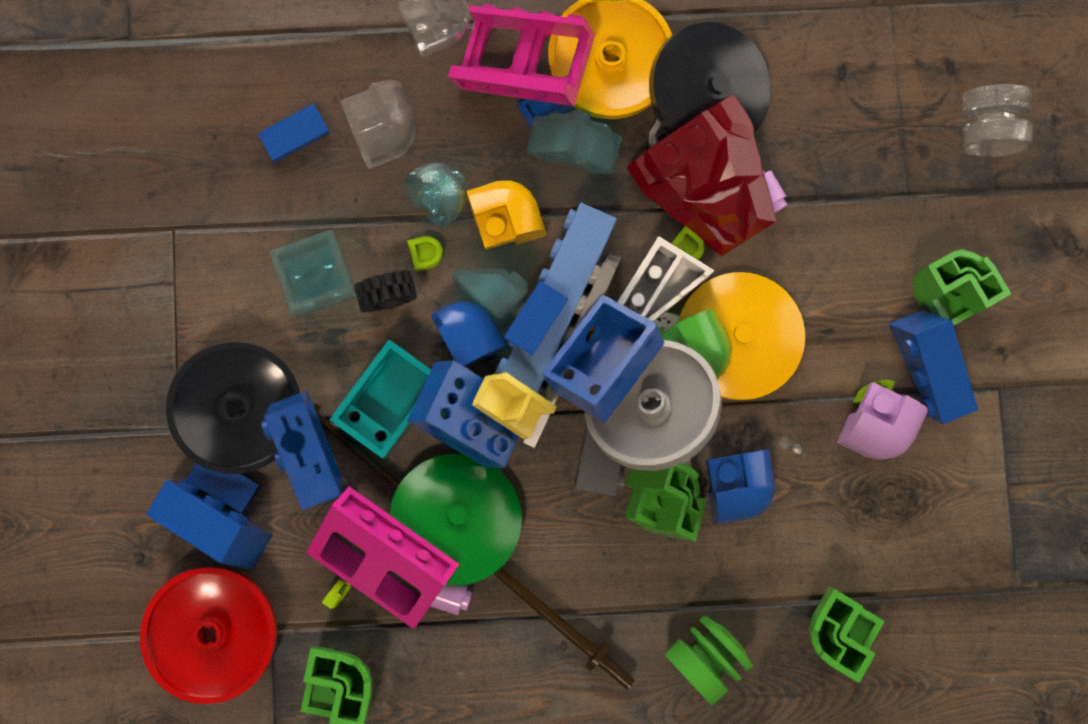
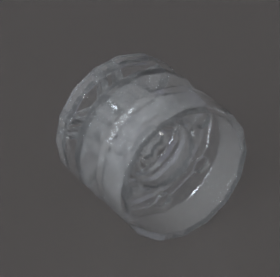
(997, 120)

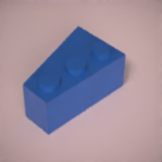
(935, 365)
(208, 525)

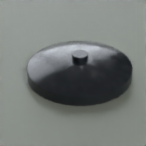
(702, 69)
(220, 404)

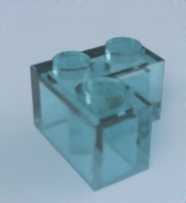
(575, 141)

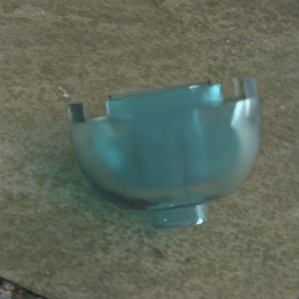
(439, 191)

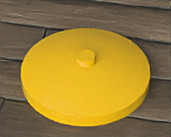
(620, 57)
(762, 330)

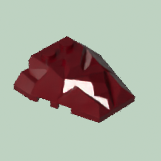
(710, 177)

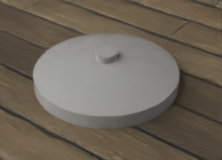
(664, 414)

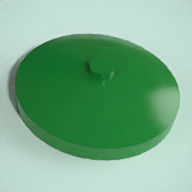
(462, 512)

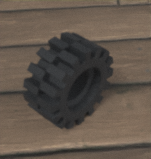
(385, 291)

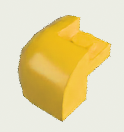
(505, 213)

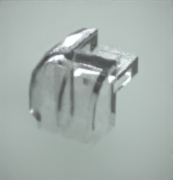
(435, 23)
(381, 121)

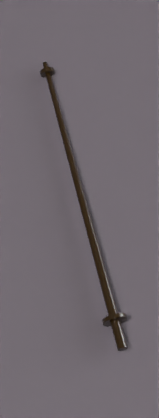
(596, 655)

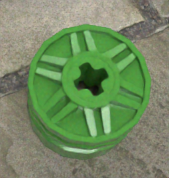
(709, 659)

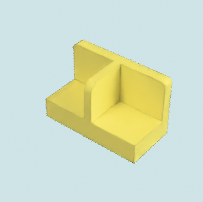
(511, 403)

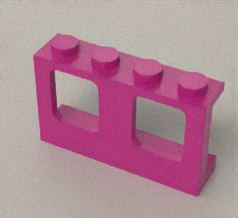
(521, 77)
(387, 548)

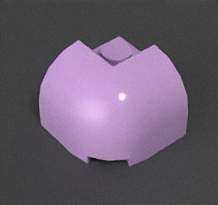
(883, 424)

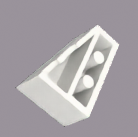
(663, 280)

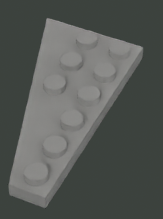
(600, 279)

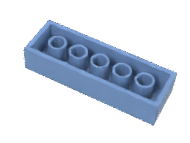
(571, 267)

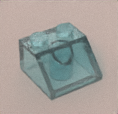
(493, 290)

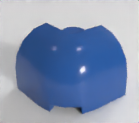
(468, 332)
(740, 486)

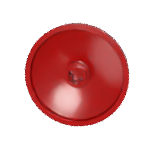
(208, 635)

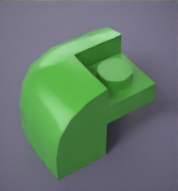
(959, 285)
(705, 336)
(666, 501)
(843, 634)
(337, 686)

